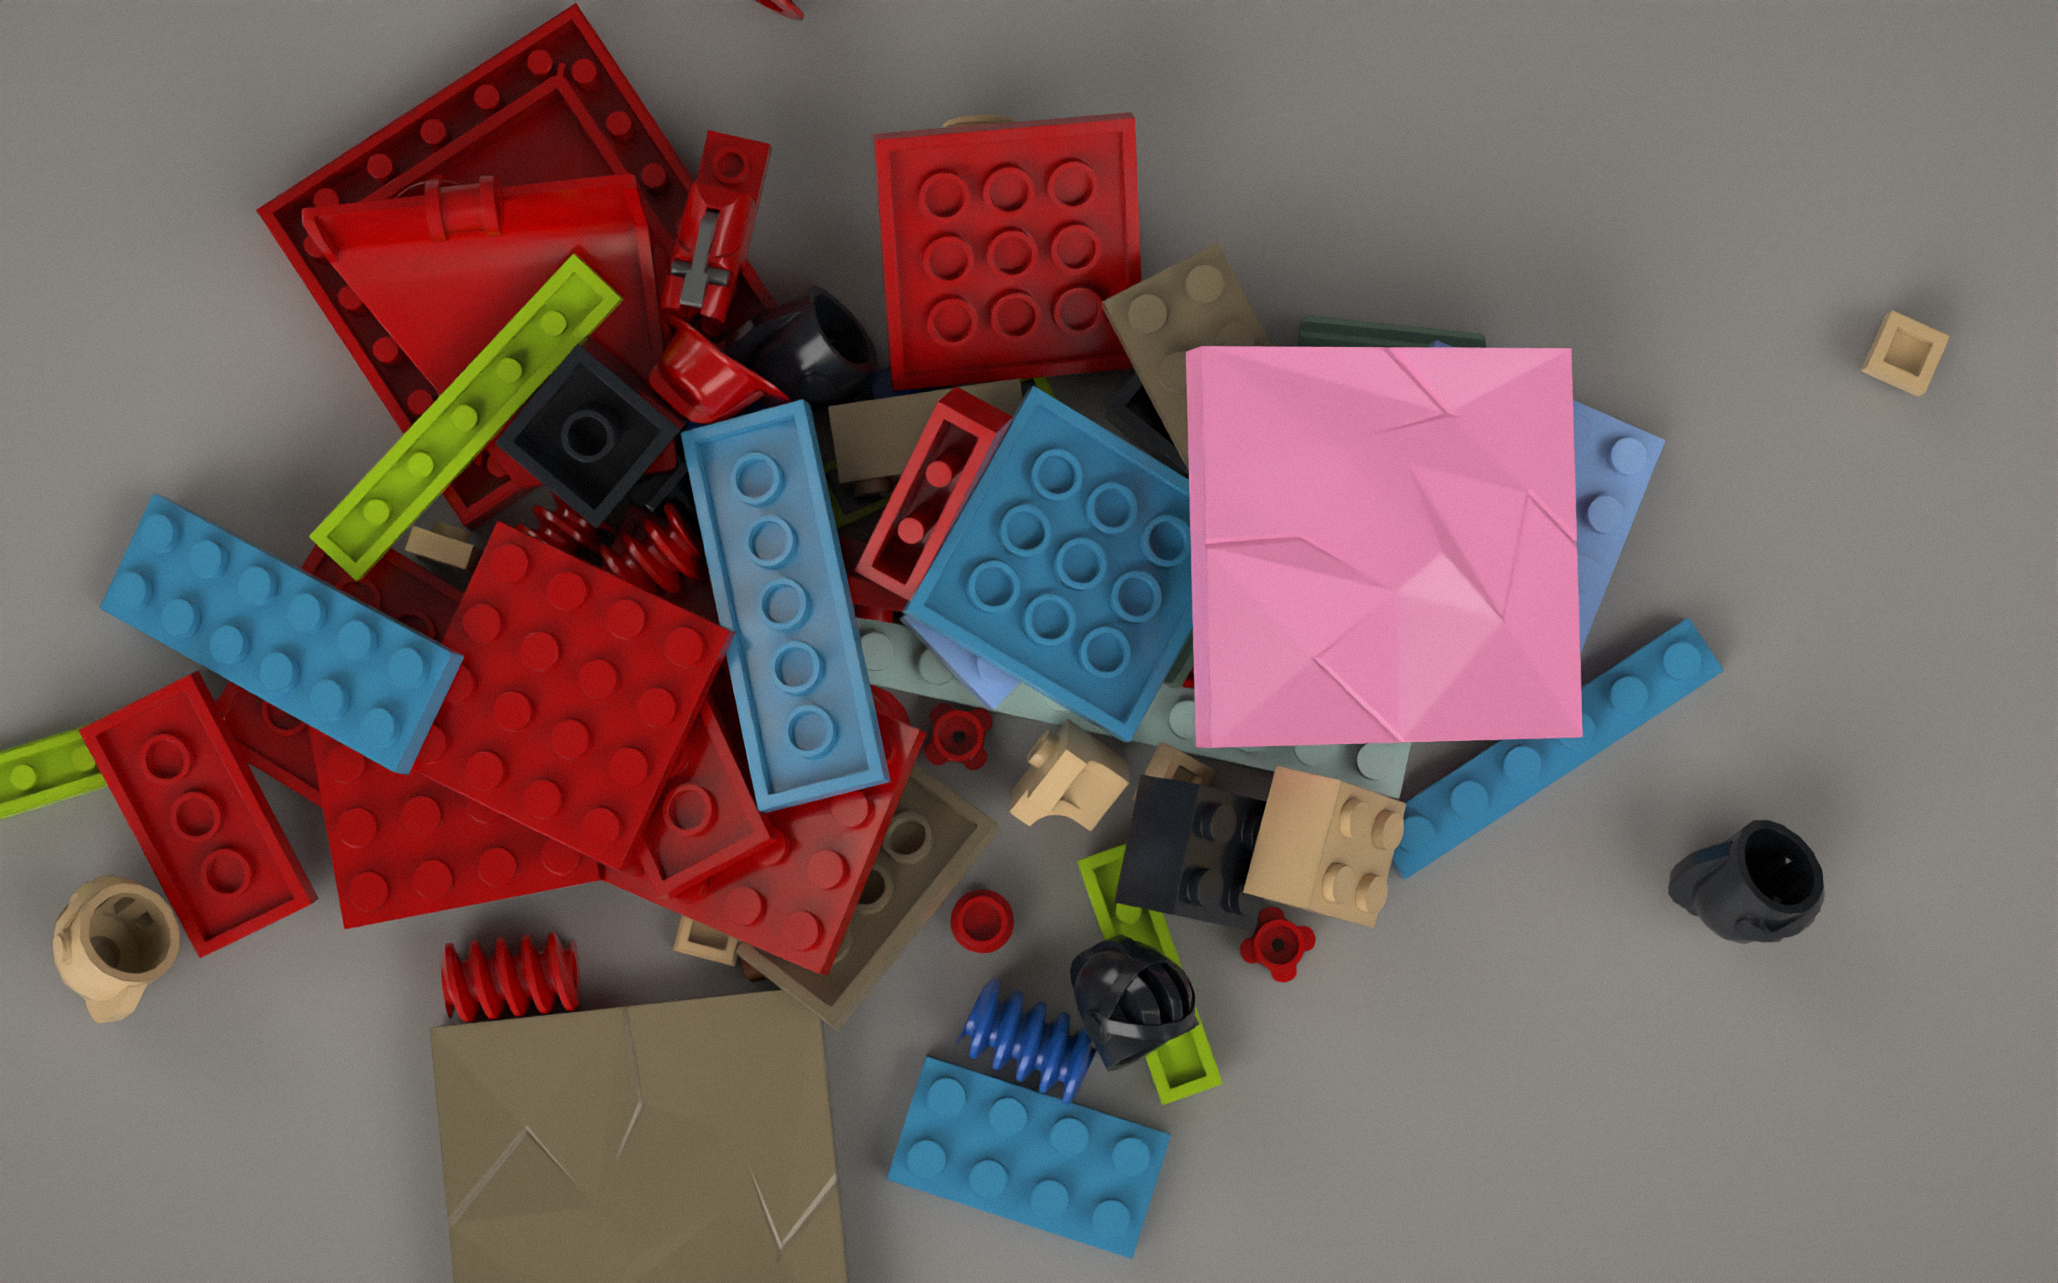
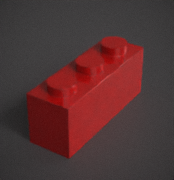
(932, 491)

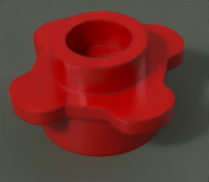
(972, 724)
(1259, 946)

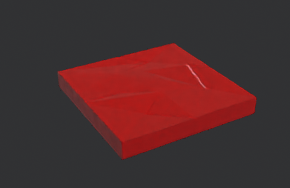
(529, 116)

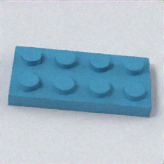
(1029, 1156)

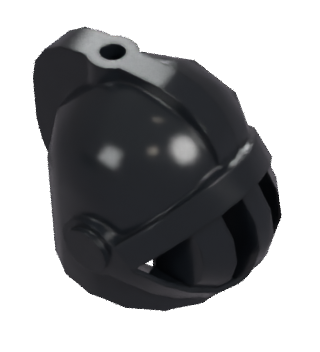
(794, 350)
(1748, 887)
(1131, 999)

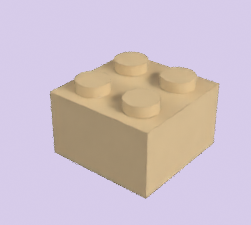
(1325, 846)

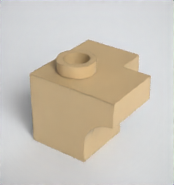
(1070, 778)

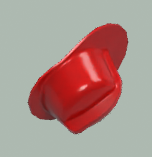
(704, 381)

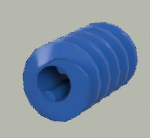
(1028, 1040)

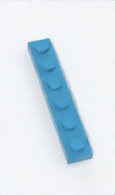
(1520, 768)

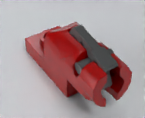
(716, 227)

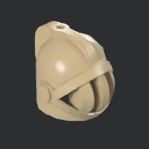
(114, 944)

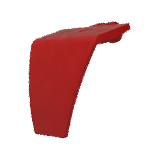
(470, 256)

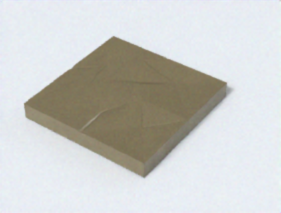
(642, 1145)

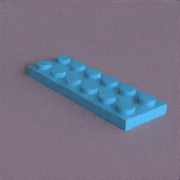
(789, 600)
(282, 633)

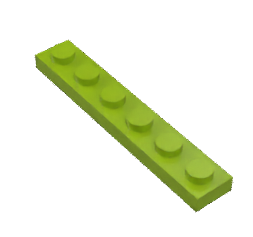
(466, 417)

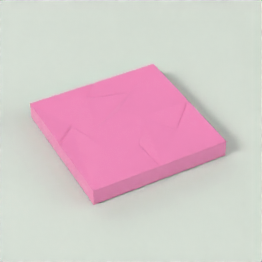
(1382, 545)

